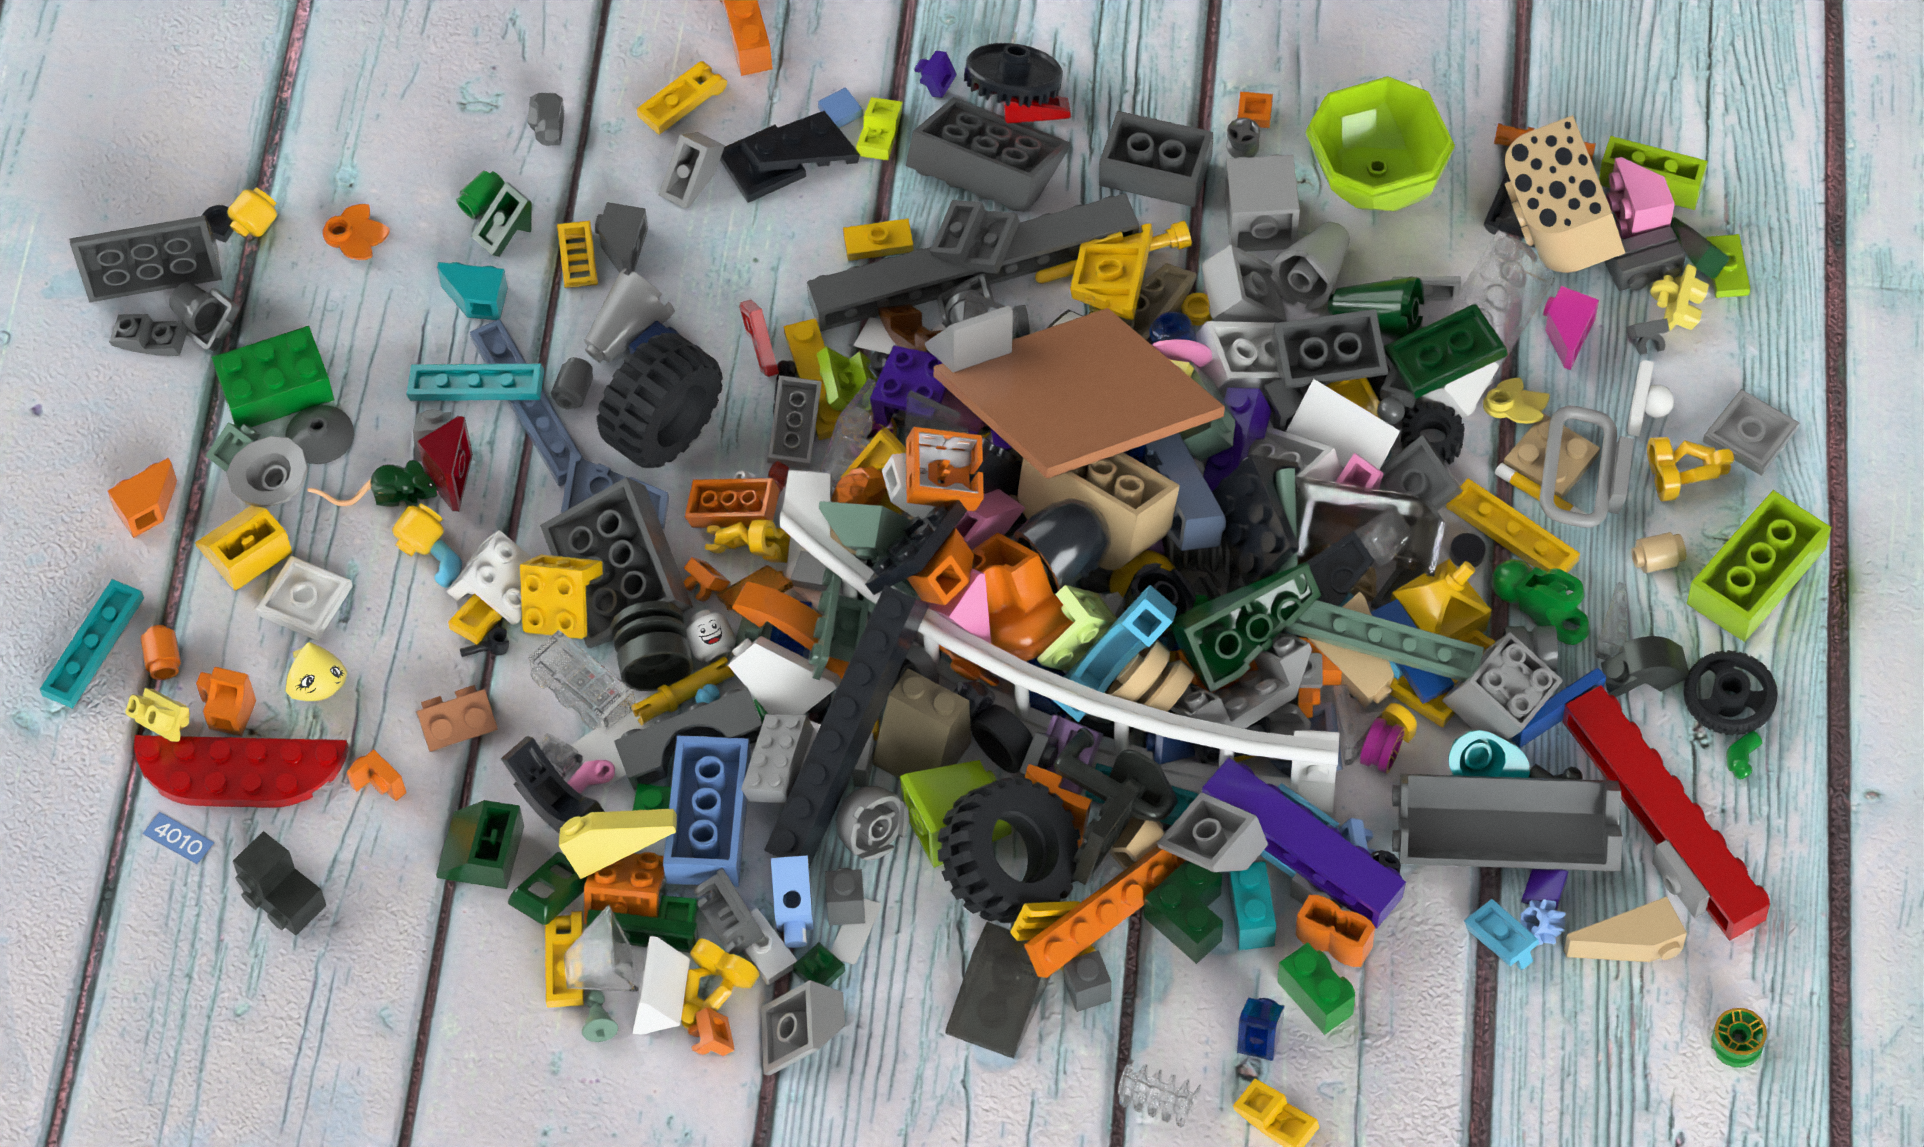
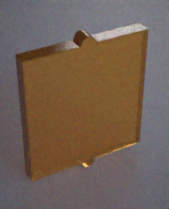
(764, 576)

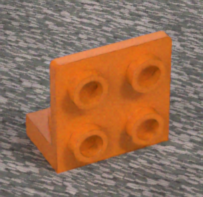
(626, 886)

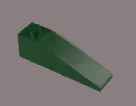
(1236, 627)

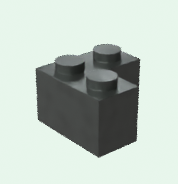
(274, 885)

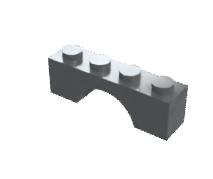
(649, 750)

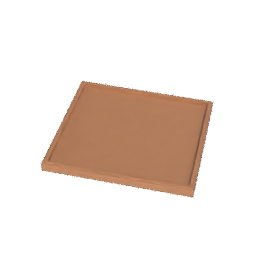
(1081, 393)

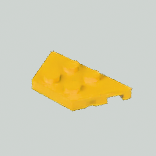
(1112, 271)

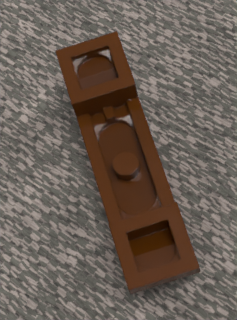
(905, 326)

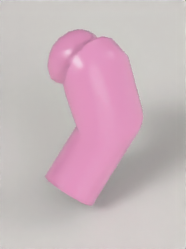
(592, 773)

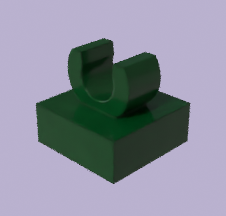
(819, 966)

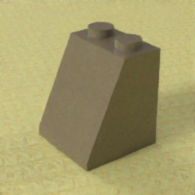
(922, 727)

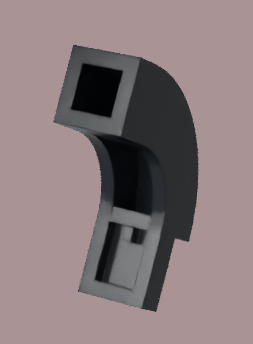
(544, 787)

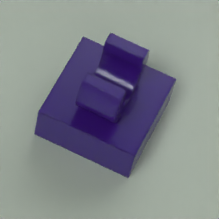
(936, 73)

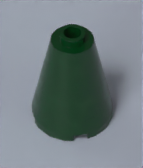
(1393, 299)

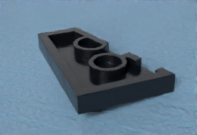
(800, 142)
(1339, 569)

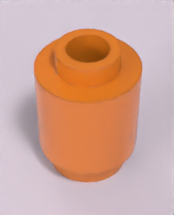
(160, 652)

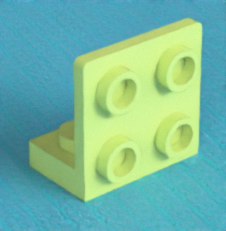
(1090, 620)

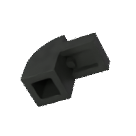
(1648, 661)

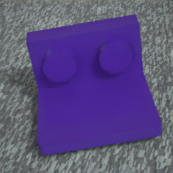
(902, 372)

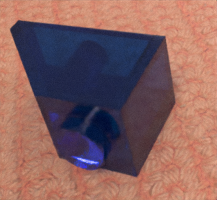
(1260, 1028)

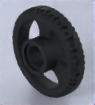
(1728, 705)

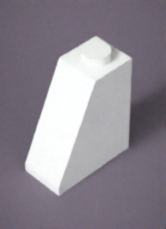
(780, 677)

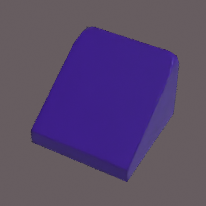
(1546, 885)

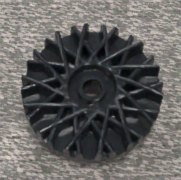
(1014, 72)

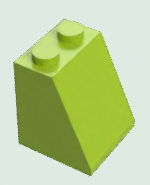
(933, 793)

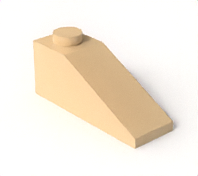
(1635, 935)

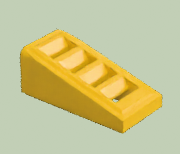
(577, 230)

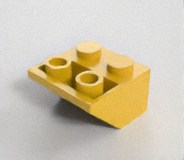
(245, 546)

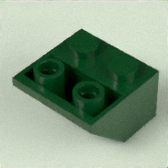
(482, 844)

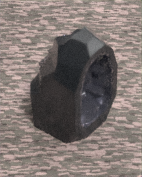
(978, 695)

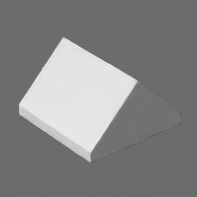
(661, 988)

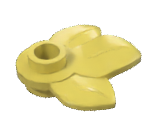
(1515, 403)

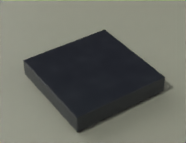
(747, 178)

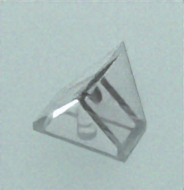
(602, 958)

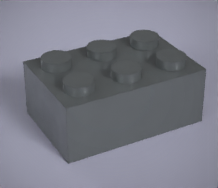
(1155, 158)

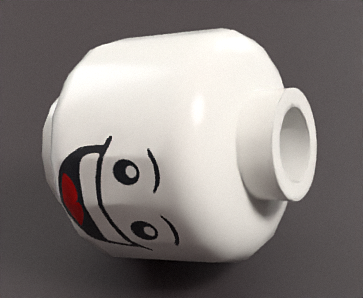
(710, 636)

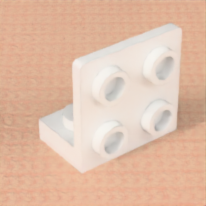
(494, 576)

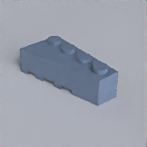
(1197, 516)

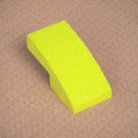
(879, 128)

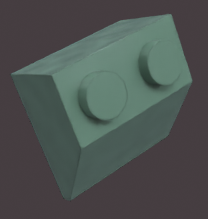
(864, 527)

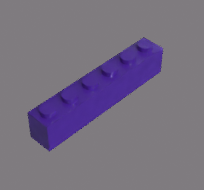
(1309, 846)

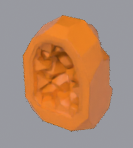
(860, 486)

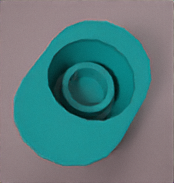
(1486, 755)

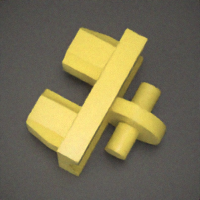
(1676, 293)
(159, 713)

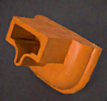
(1020, 601)

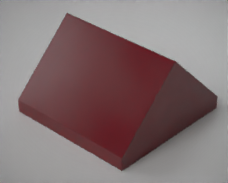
(447, 459)

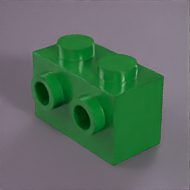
(1316, 987)

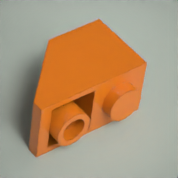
(144, 497)
(945, 572)

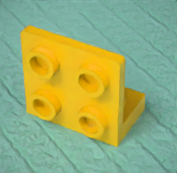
(556, 594)

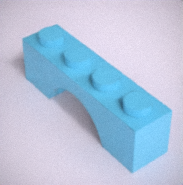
(1120, 643)

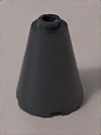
(1168, 583)

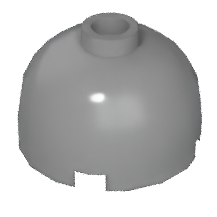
(871, 821)

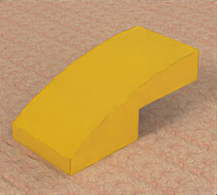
(1274, 1117)

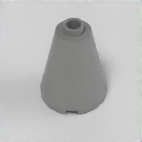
(1311, 266)
(624, 316)

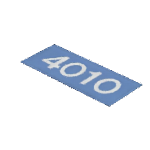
(178, 838)

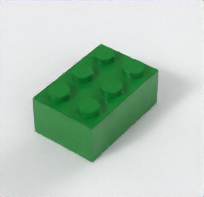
(273, 378)

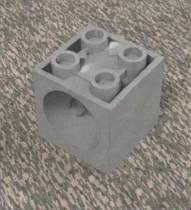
(1262, 202)
(1504, 689)

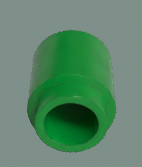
(480, 193)

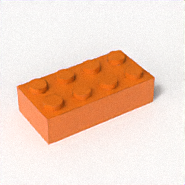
(731, 501)

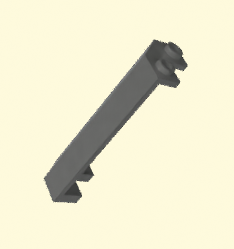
(1508, 822)

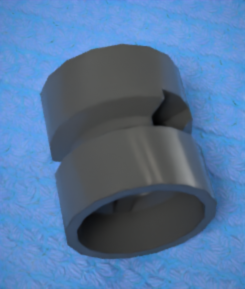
(1540, 641)

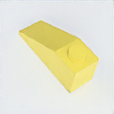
(610, 836)

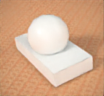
(1653, 400)

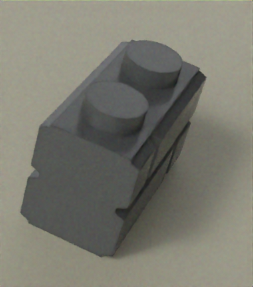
(1647, 259)

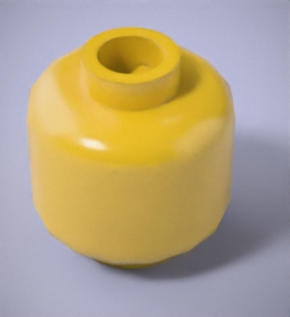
(252, 213)
(417, 530)

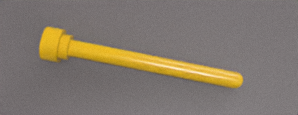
(1176, 236)

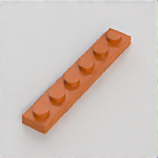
(1099, 912)

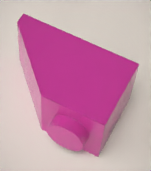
(1569, 322)

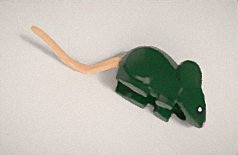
(391, 485)

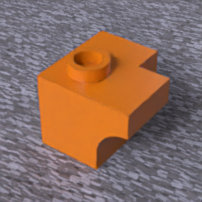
(227, 700)

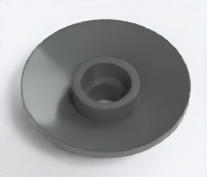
(323, 444)

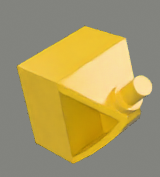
(1445, 602)

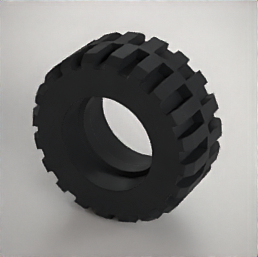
(659, 400)
(970, 854)

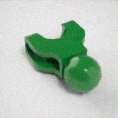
(1543, 597)

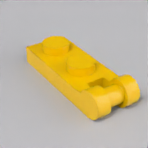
(681, 97)
(555, 947)

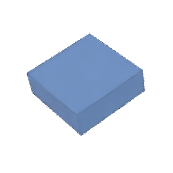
(841, 107)

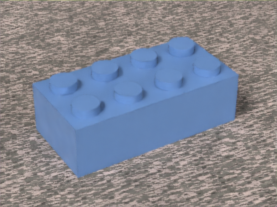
(708, 809)

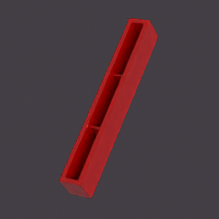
(1665, 809)

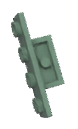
(839, 626)

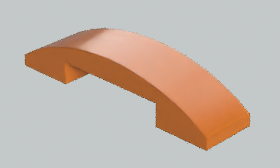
(786, 613)

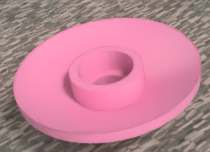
(1185, 351)

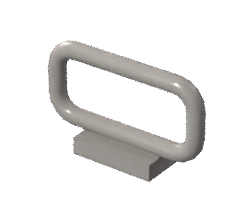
(1613, 468)

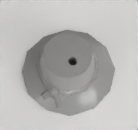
(268, 471)

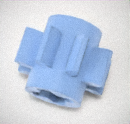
(1543, 921)

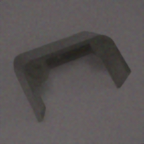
(1333, 510)

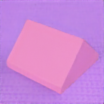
(968, 607)

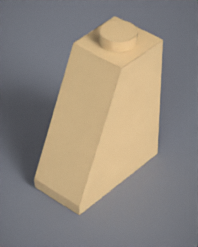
(1364, 674)

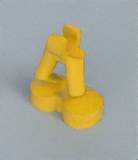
(1667, 477)
(761, 538)
(714, 961)

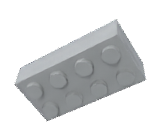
(794, 421)
(777, 758)

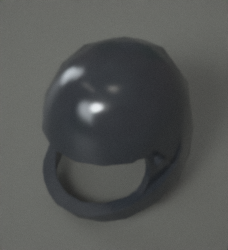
(1069, 538)

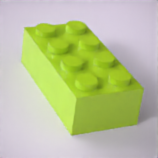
(1758, 565)

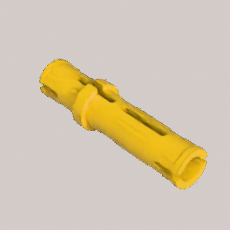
(671, 696)

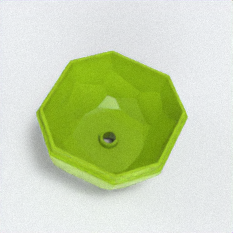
(1382, 129)

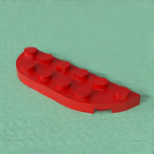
(239, 769)

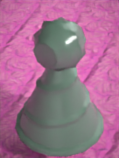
(598, 1025)

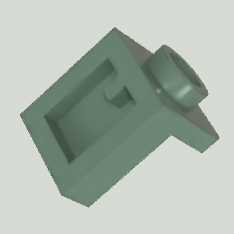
(231, 442)

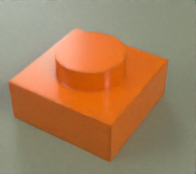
(1256, 107)

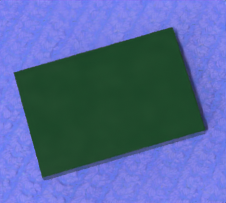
(1445, 350)

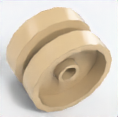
(1149, 679)

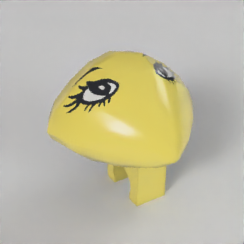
(314, 674)

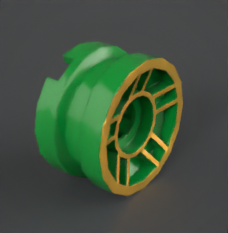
(1752, 1032)

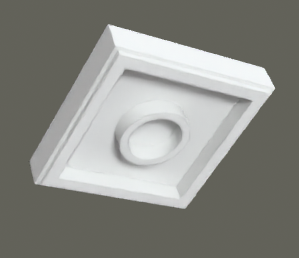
(304, 597)

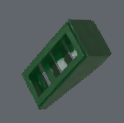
(1700, 251)

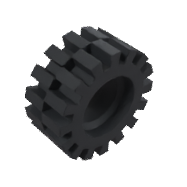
(1435, 419)

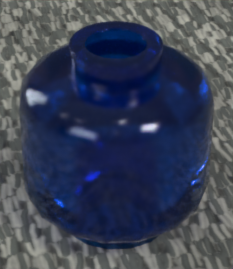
(1172, 326)

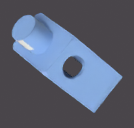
(792, 898)

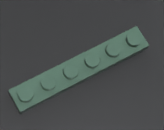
(1388, 640)

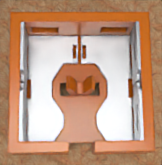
(955, 455)

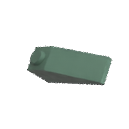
(1214, 435)

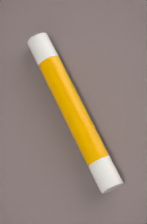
(1530, 487)

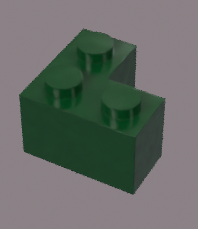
(1181, 909)

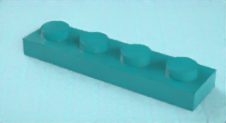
(475, 382)
(92, 643)

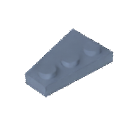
(588, 479)

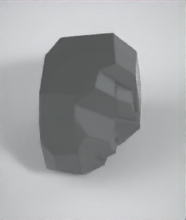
(546, 118)

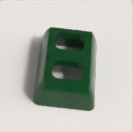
(565, 891)

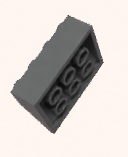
(985, 154)
(147, 258)
(635, 556)

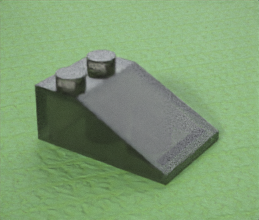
(997, 993)

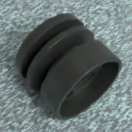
(651, 645)

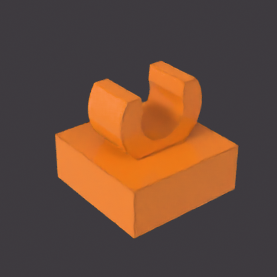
(706, 576)
(713, 1032)

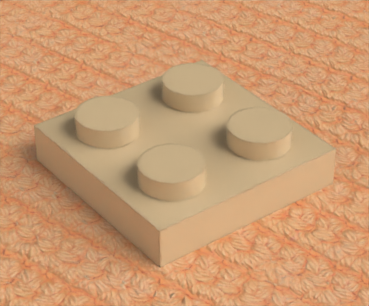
(1574, 457)

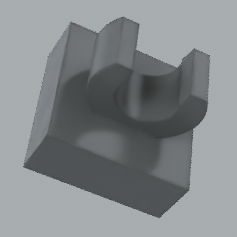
(1648, 331)

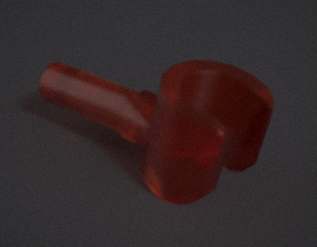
(779, 473)

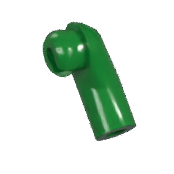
(1738, 754)

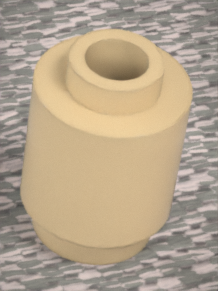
(1658, 552)

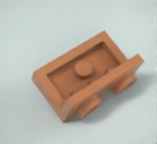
(456, 719)

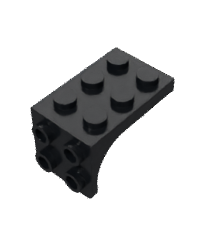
(1255, 517)

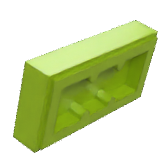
(1733, 278)

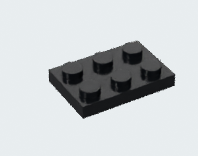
(916, 547)

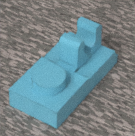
(1502, 934)

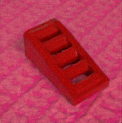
(1054, 110)

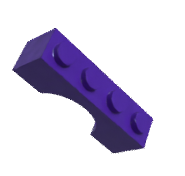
(1251, 423)

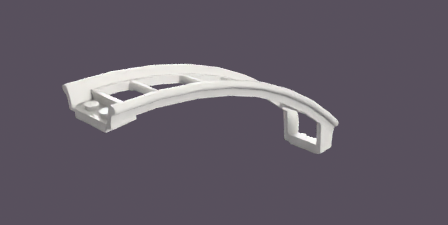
(1311, 751)

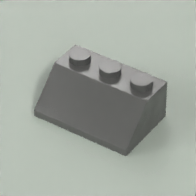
(1329, 348)

